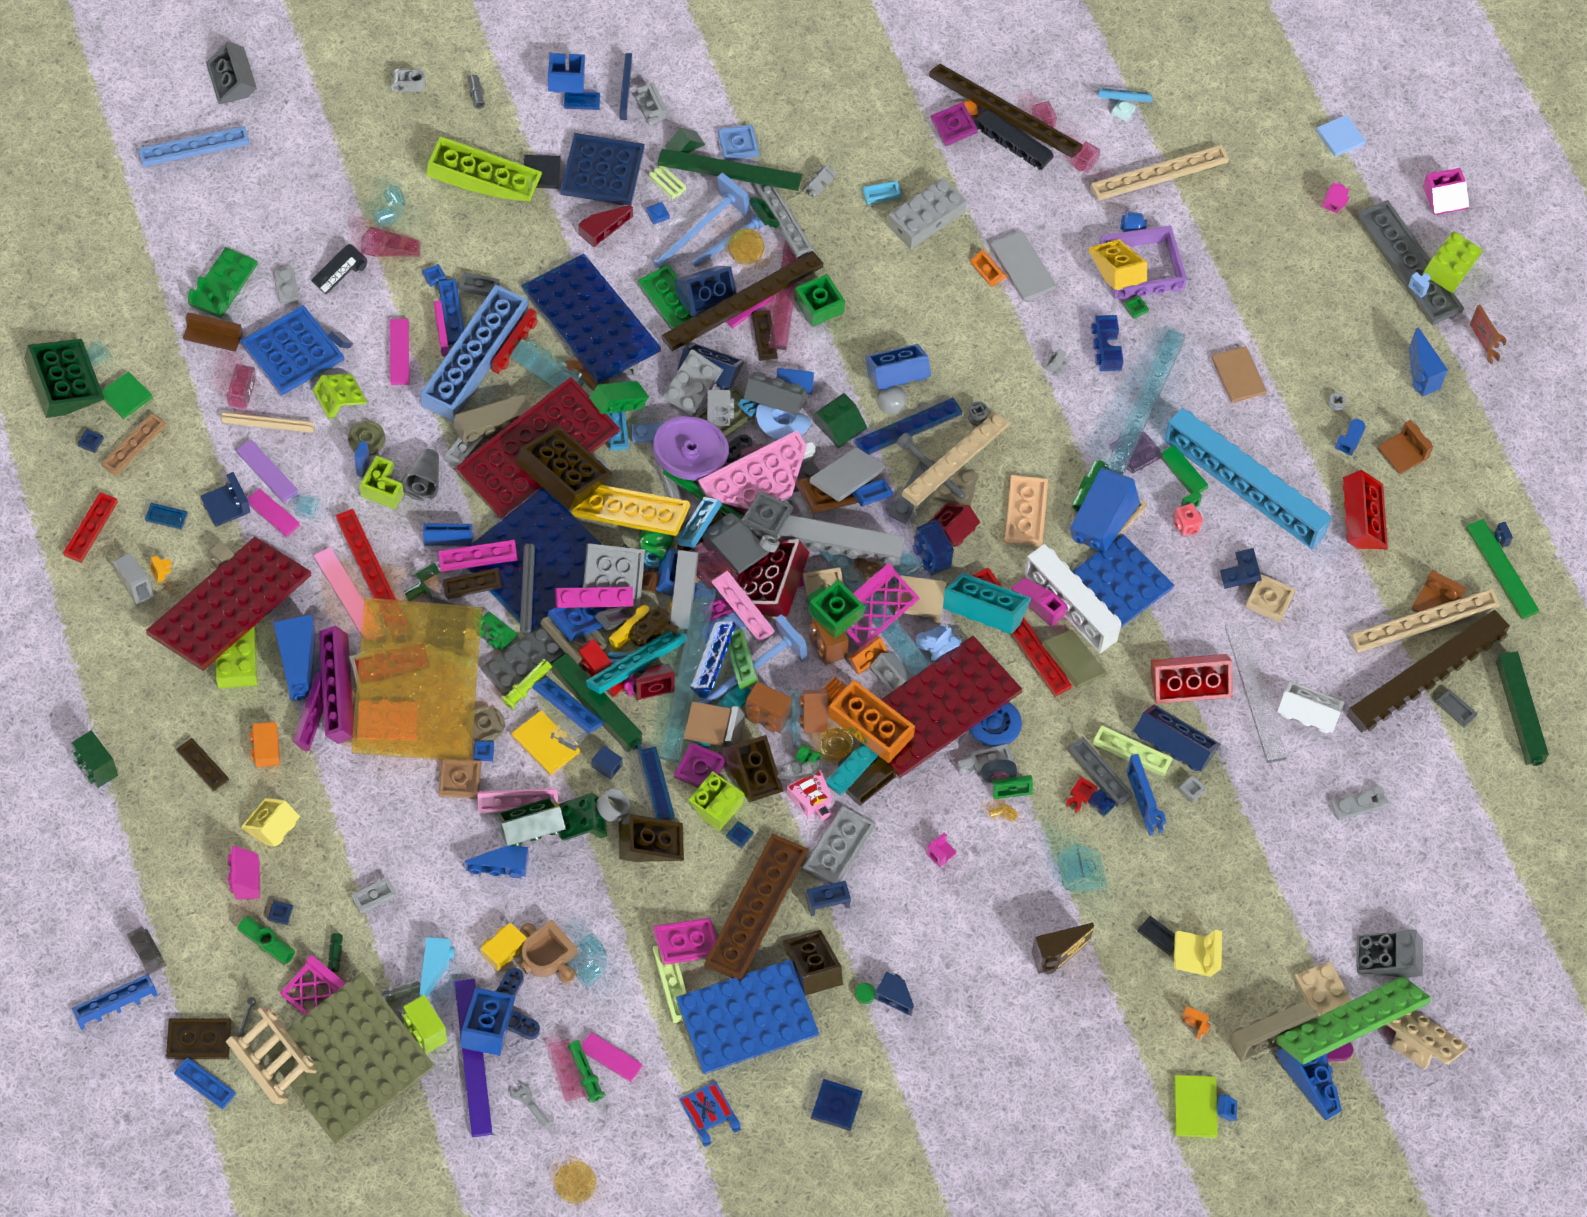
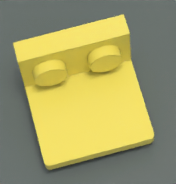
(1198, 953)

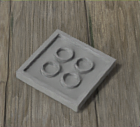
(614, 568)

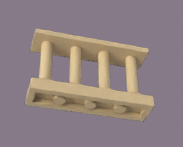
(252, 1060)

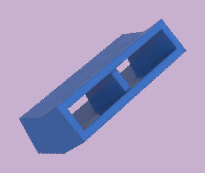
(447, 534)

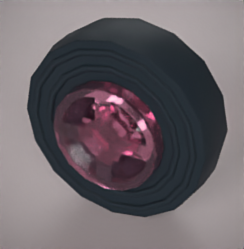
(998, 770)

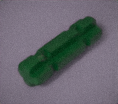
(335, 952)

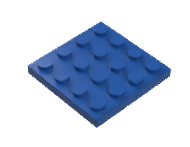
(292, 350)
(1124, 579)

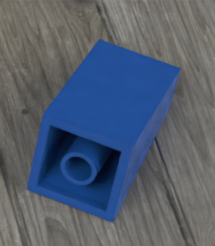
(1105, 510)
(297, 646)

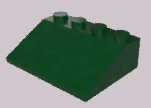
(62, 376)

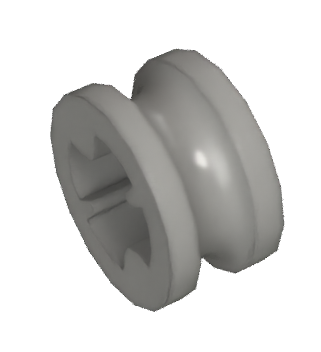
(1335, 397)

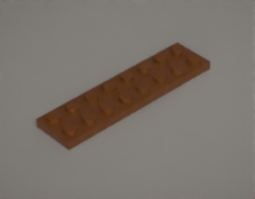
(756, 907)

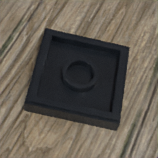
(549, 167)

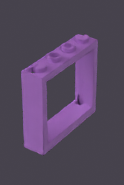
(1151, 236)

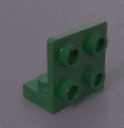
(582, 817)

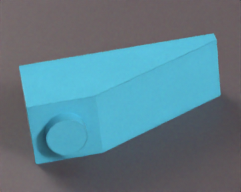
(436, 961)

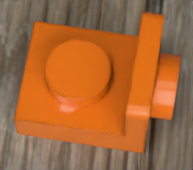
(1196, 1018)

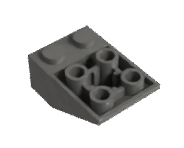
(1390, 954)

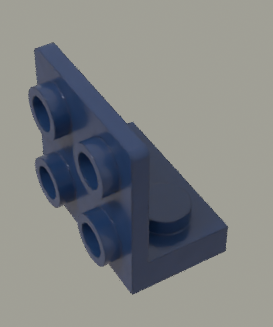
(226, 502)

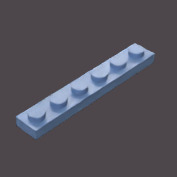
(194, 146)

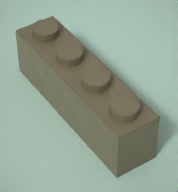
(489, 418)

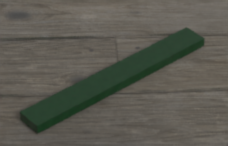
(731, 169)

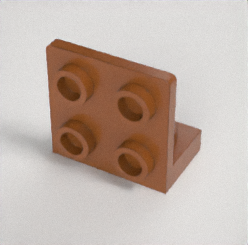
(1437, 591)

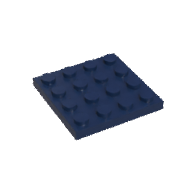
(602, 169)

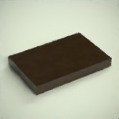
(198, 1038)

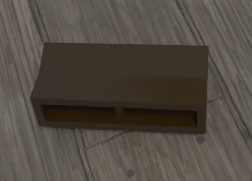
(871, 781)

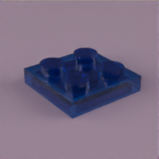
(837, 1105)

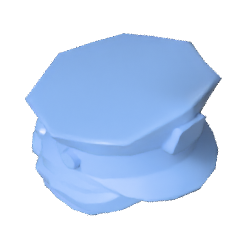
(937, 641)

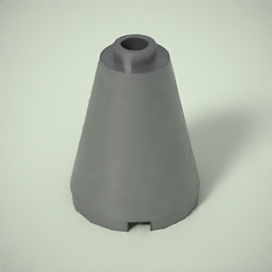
(423, 476)

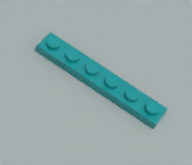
(635, 661)

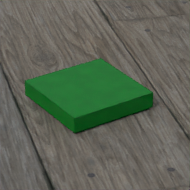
(126, 395)

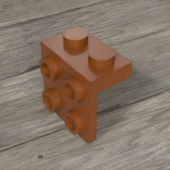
(1406, 448)

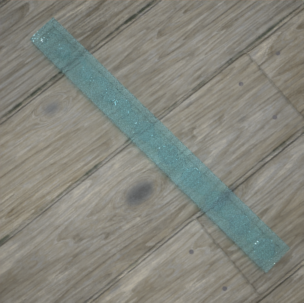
(1145, 402)
(894, 634)
(689, 664)

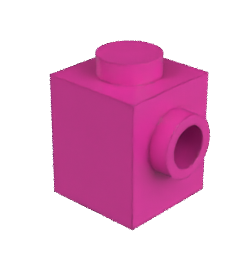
(1335, 197)

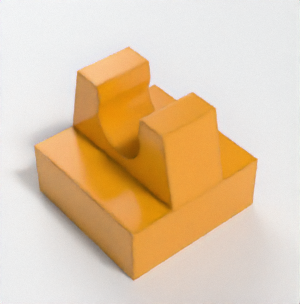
(160, 568)

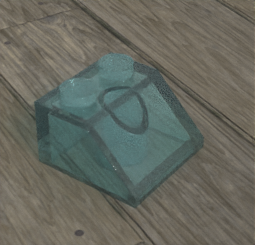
(1081, 869)

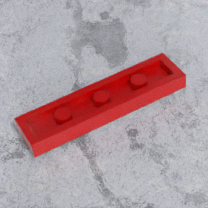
(528, 322)
(90, 527)

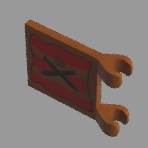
(1486, 333)

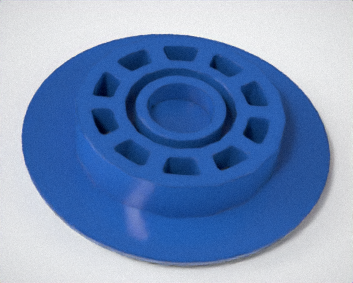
(995, 724)

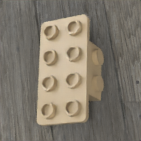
(1422, 1039)

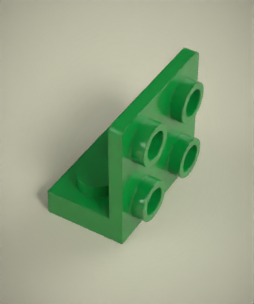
(496, 632)

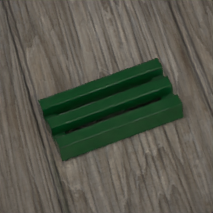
(764, 212)

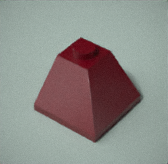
(655, 682)

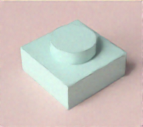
(1123, 109)

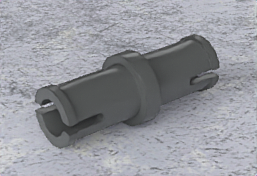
(476, 91)

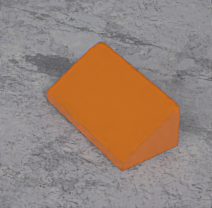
(988, 268)

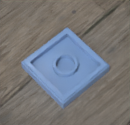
(738, 142)

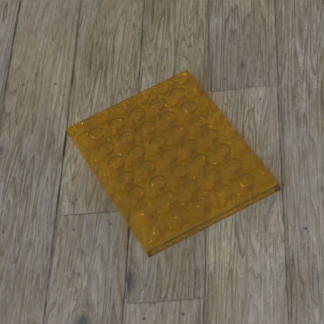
(417, 680)

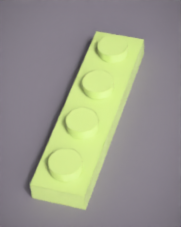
(1125, 747)
(672, 984)

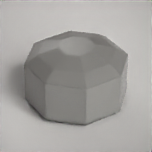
(769, 543)

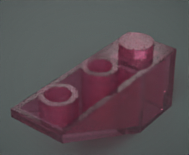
(387, 244)

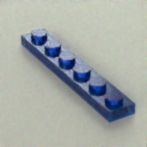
(912, 425)

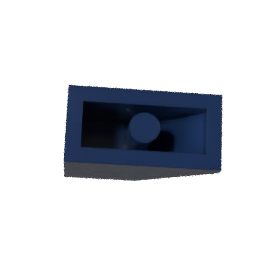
(894, 993)

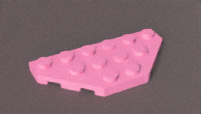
(767, 470)

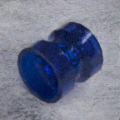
(1102, 802)

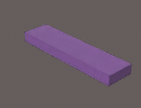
(267, 471)

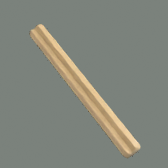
(267, 422)

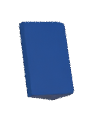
(802, 378)

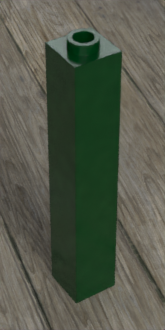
(1522, 708)
(613, 719)

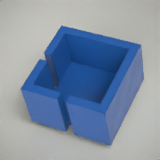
(566, 80)

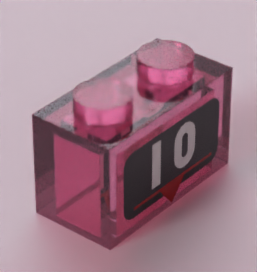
(241, 386)

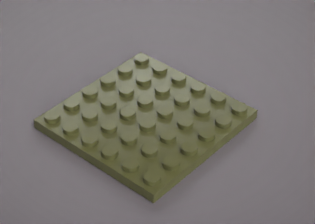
(359, 1057)

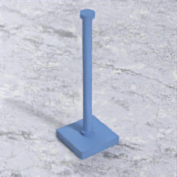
(733, 195)
(790, 638)

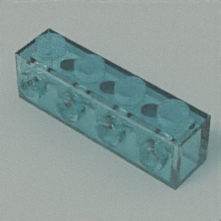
(543, 365)

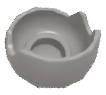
(891, 400)

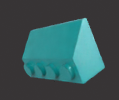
(985, 603)

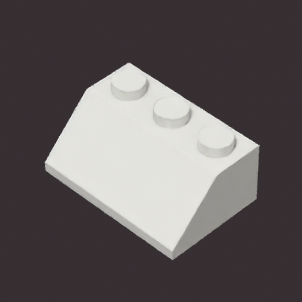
(1310, 707)

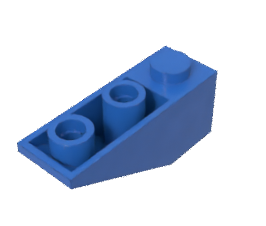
(504, 861)

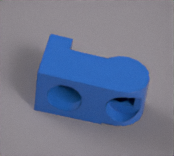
(1351, 440)

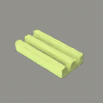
(673, 178)

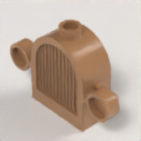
(547, 952)

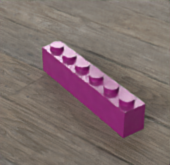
(336, 684)

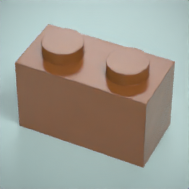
(814, 710)

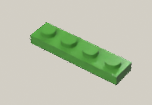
(742, 660)

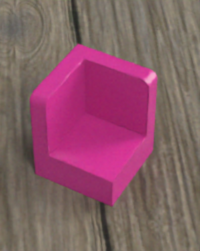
(940, 850)

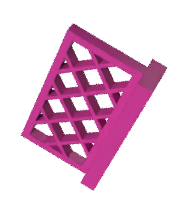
(872, 586)
(320, 971)

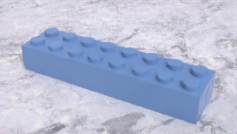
(473, 353)

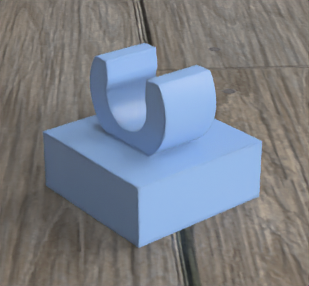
(1419, 284)

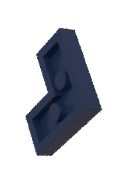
(1244, 573)

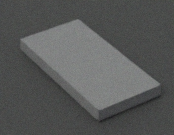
(1022, 265)
(847, 474)
(839, 846)

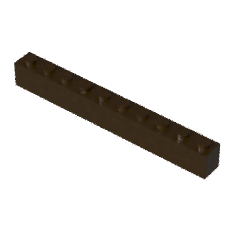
(1428, 671)

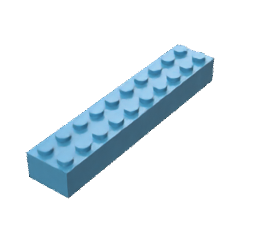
(1247, 478)

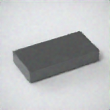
(613, 617)
(1456, 708)

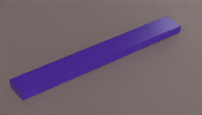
(473, 1067)

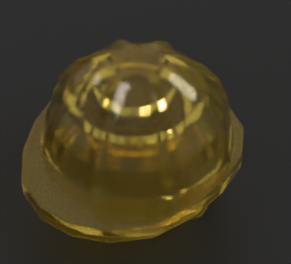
(836, 744)

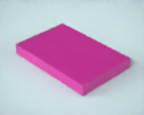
(685, 940)

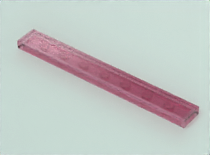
(783, 307)

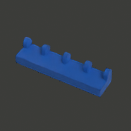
(114, 1000)

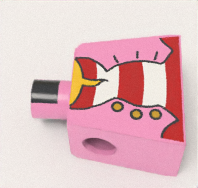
(811, 795)

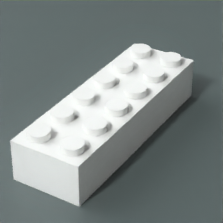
(1083, 608)

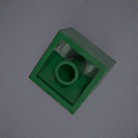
(840, 420)

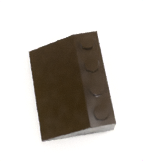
(562, 467)

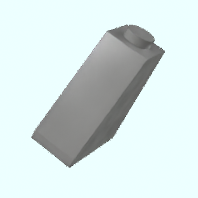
(133, 578)

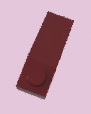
(602, 224)

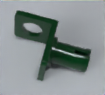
(421, 588)

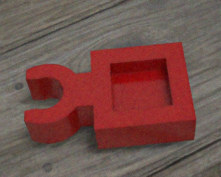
(1081, 793)

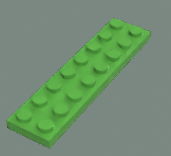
(1353, 1020)

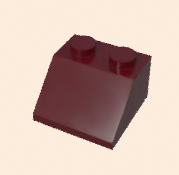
(956, 522)

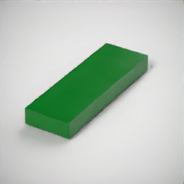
(1183, 470)

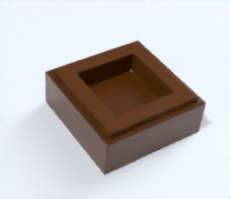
(650, 581)

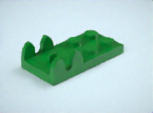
(222, 283)

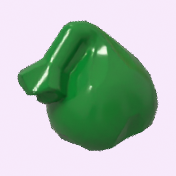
(655, 543)

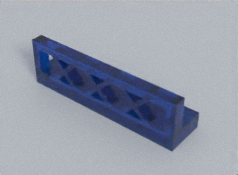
(712, 658)

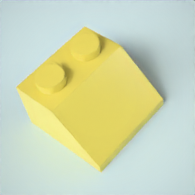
(271, 821)

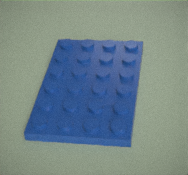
(747, 1016)

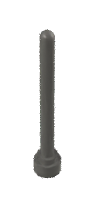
(906, 442)

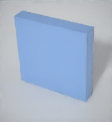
(1340, 135)

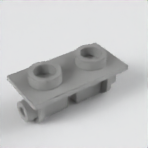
(814, 185)

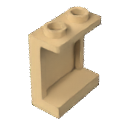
(930, 594)

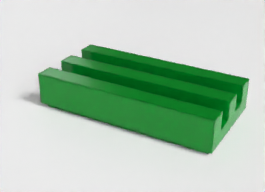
(1010, 786)

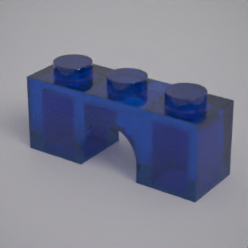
(1108, 356)

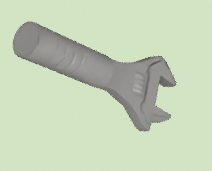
(524, 1096)

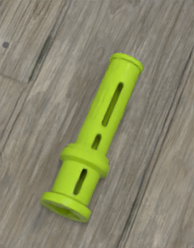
(520, 690)

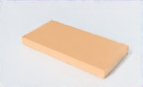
(1026, 510)

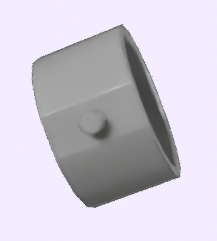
(605, 808)

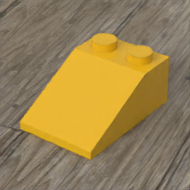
(1119, 264)

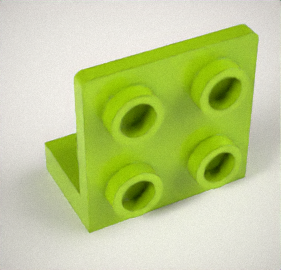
(338, 391)

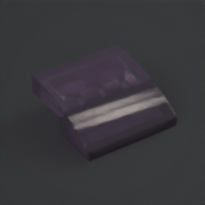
(1144, 454)

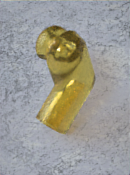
(1004, 811)

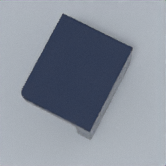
(607, 762)

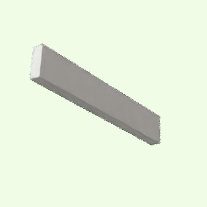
(788, 225)

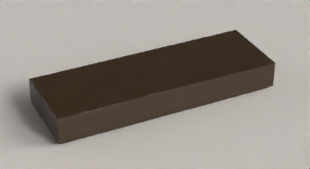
(762, 327)
(472, 583)
(202, 764)

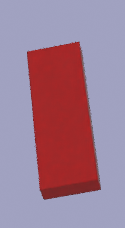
(598, 661)

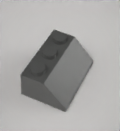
(231, 73)
(775, 393)

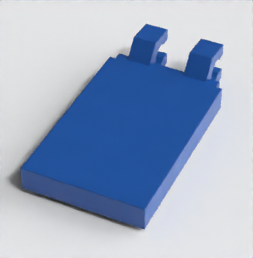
(1144, 795)

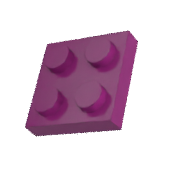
(954, 124)
(698, 765)

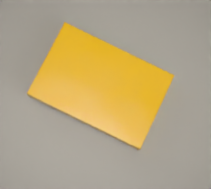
(536, 741)

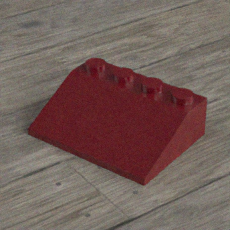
(775, 578)

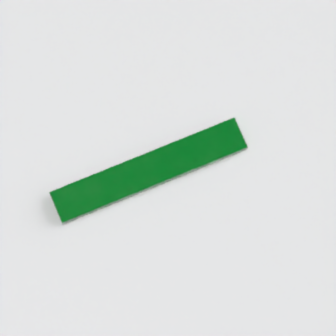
(1502, 569)

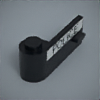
(346, 260)

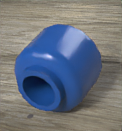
(1133, 221)

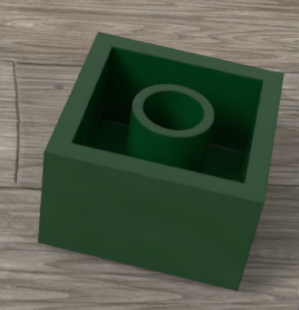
(93, 759)

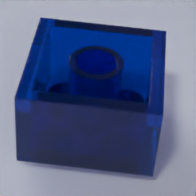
(933, 547)

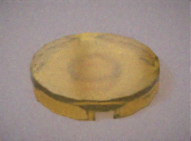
(746, 246)
(569, 1183)

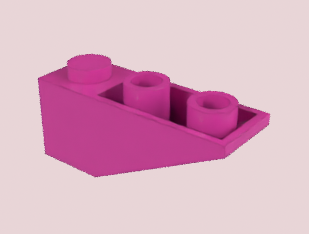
(1042, 601)

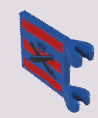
(707, 1109)

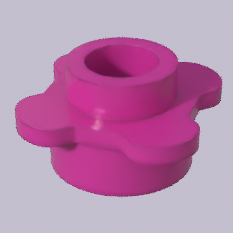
(630, 685)

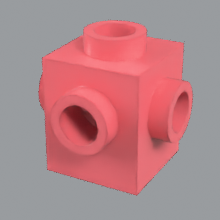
(1187, 520)

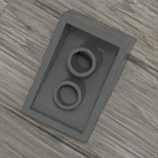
(734, 542)

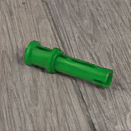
(589, 1080)

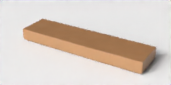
(133, 444)

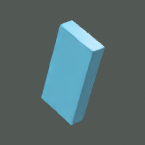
(882, 192)

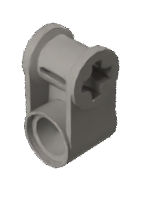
(409, 80)

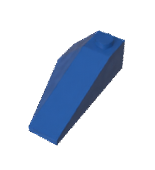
(1314, 1081)

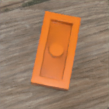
(867, 654)

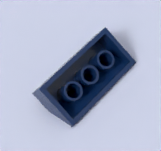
(1176, 738)

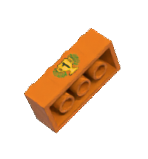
(871, 721)

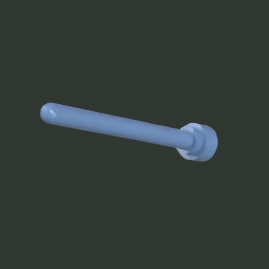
(754, 223)

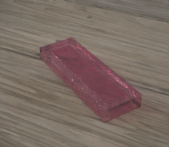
(566, 1070)

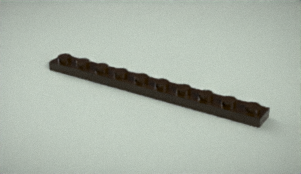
(1006, 110)
(742, 301)

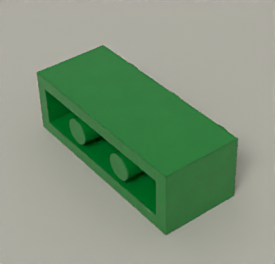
(619, 397)

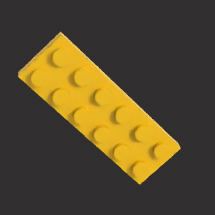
(634, 510)

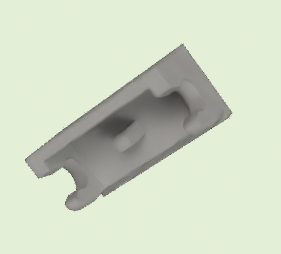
(651, 103)

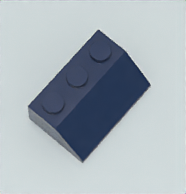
(705, 288)
(730, 365)

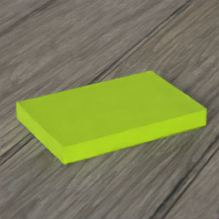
(1195, 1106)

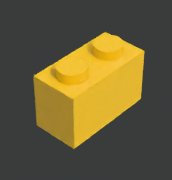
(503, 946)

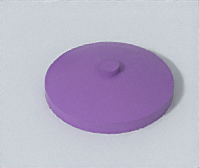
(690, 447)

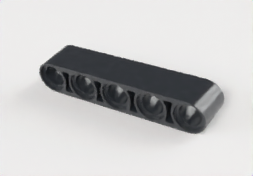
(1014, 139)

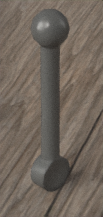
(251, 1002)

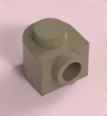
(220, 554)

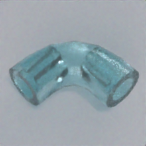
(393, 209)
(595, 963)

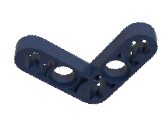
(528, 1021)

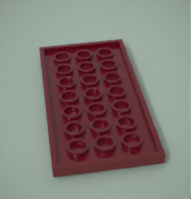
(492, 467)
(228, 603)
(949, 700)

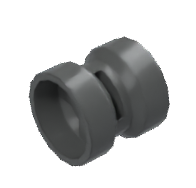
(977, 413)

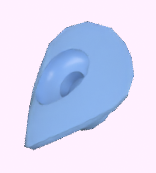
(780, 423)

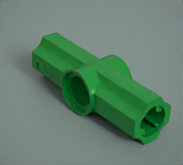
(1087, 483)
(275, 947)

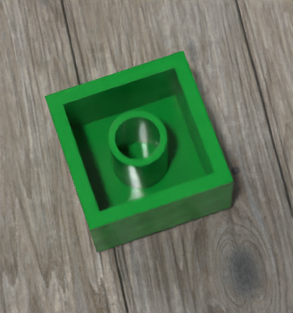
(819, 300)
(836, 609)

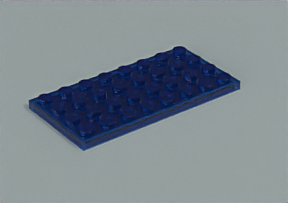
(591, 318)

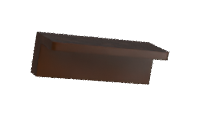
(212, 332)

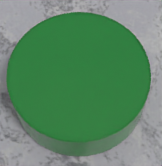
(865, 993)

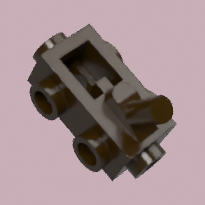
(654, 625)

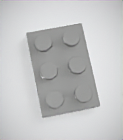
(692, 383)

